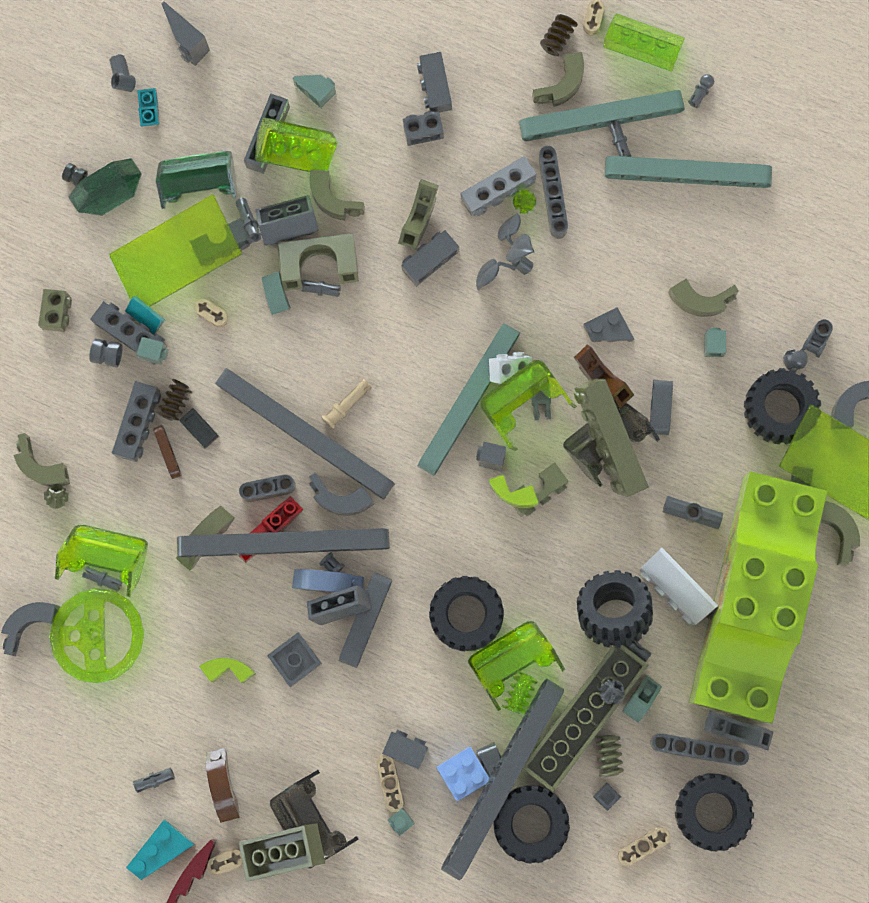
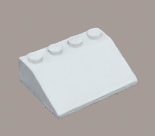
(677, 587)

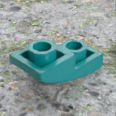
(148, 107)

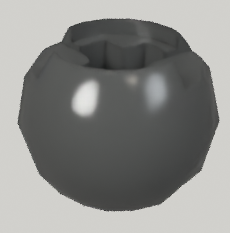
(795, 359)

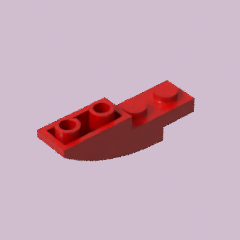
(277, 520)

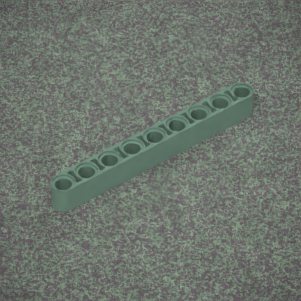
(601, 115)
(688, 171)
(466, 402)

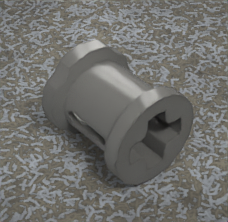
(330, 559)

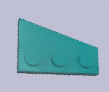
(158, 850)

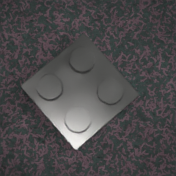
(294, 659)

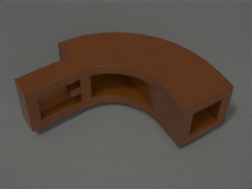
(594, 368)
(220, 785)

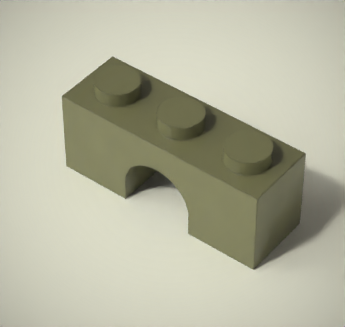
(553, 482)

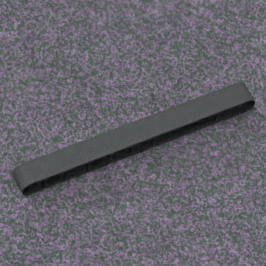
(305, 433)
(282, 542)
(502, 779)

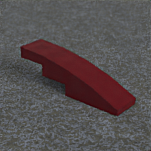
(195, 869)

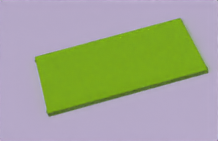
(176, 252)
(831, 459)

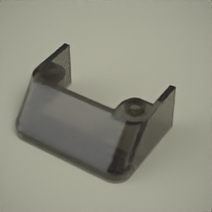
(583, 448)
(295, 809)

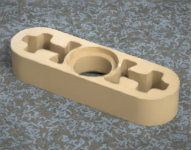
(382, 779)
(653, 834)

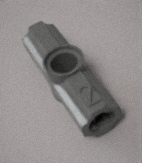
(680, 509)

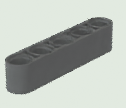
(553, 183)
(365, 621)
(709, 748)

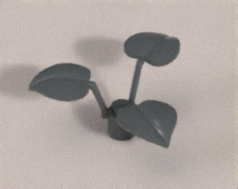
(516, 255)

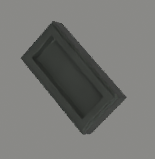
(199, 428)

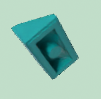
(144, 314)

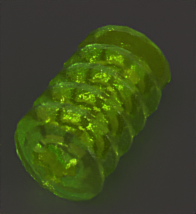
(520, 693)

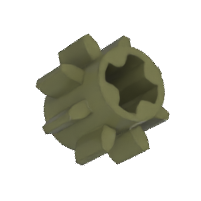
(56, 496)

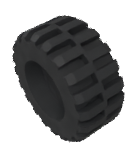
(755, 405)
(471, 587)
(621, 629)
(740, 803)
(557, 833)

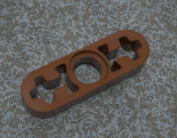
(167, 452)

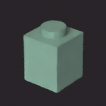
(715, 343)
(152, 351)

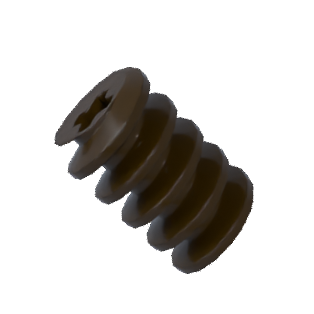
(557, 33)
(174, 401)

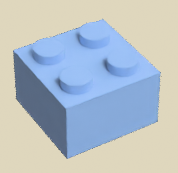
(463, 773)

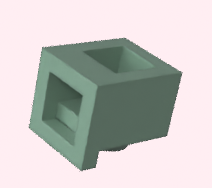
(400, 822)

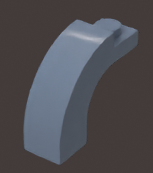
(324, 580)

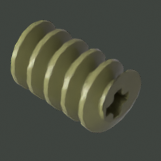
(610, 755)

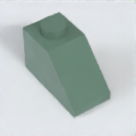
(316, 88)
(642, 699)

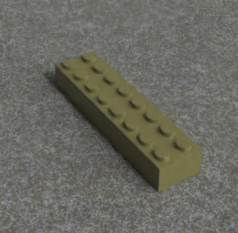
(582, 718)

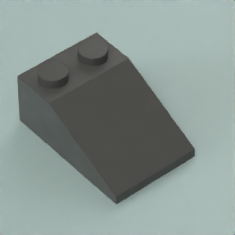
(190, 40)

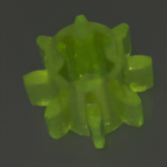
(524, 201)

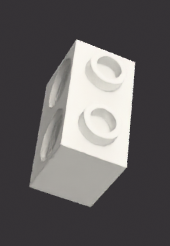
(509, 364)

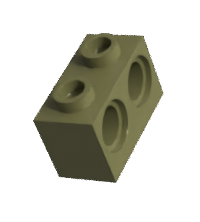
(49, 310)

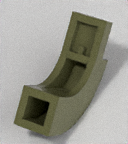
(569, 85)
(327, 202)
(420, 215)
(699, 305)
(43, 475)
(215, 523)
(846, 528)

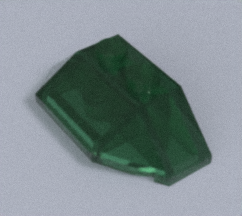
(106, 188)

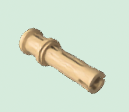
(339, 410)

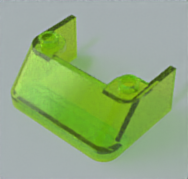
(518, 390)
(103, 550)
(511, 653)

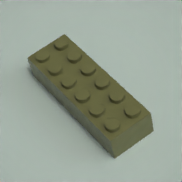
(611, 437)

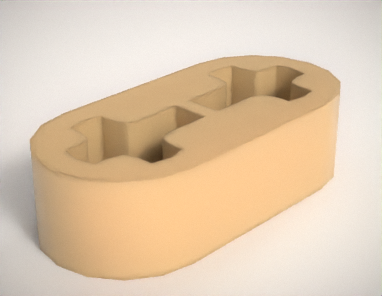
(598, 17)
(213, 310)
(223, 857)

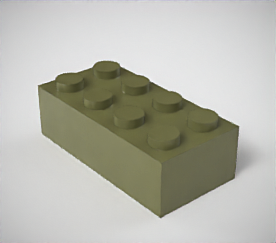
(281, 852)

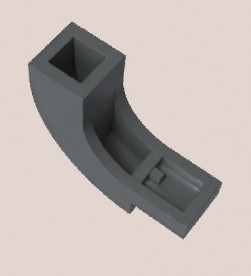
(844, 406)
(340, 505)
(21, 619)
(738, 731)

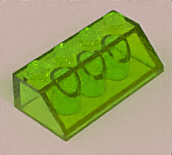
(643, 42)
(294, 145)

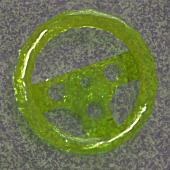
(96, 670)

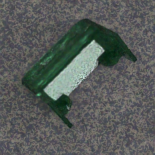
(195, 174)

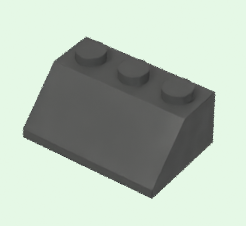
(286, 220)

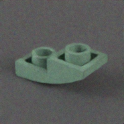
(275, 293)

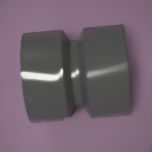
(107, 353)

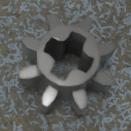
(612, 692)

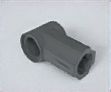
(121, 78)

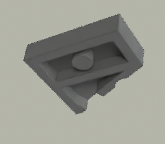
(608, 327)

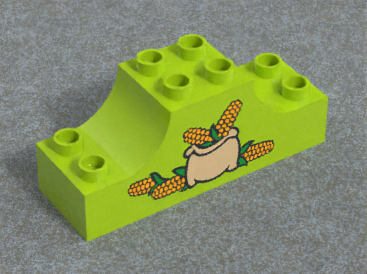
(760, 597)

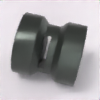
(73, 174)

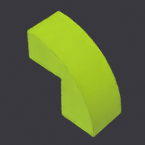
(520, 498)
(217, 667)

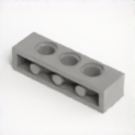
(502, 177)

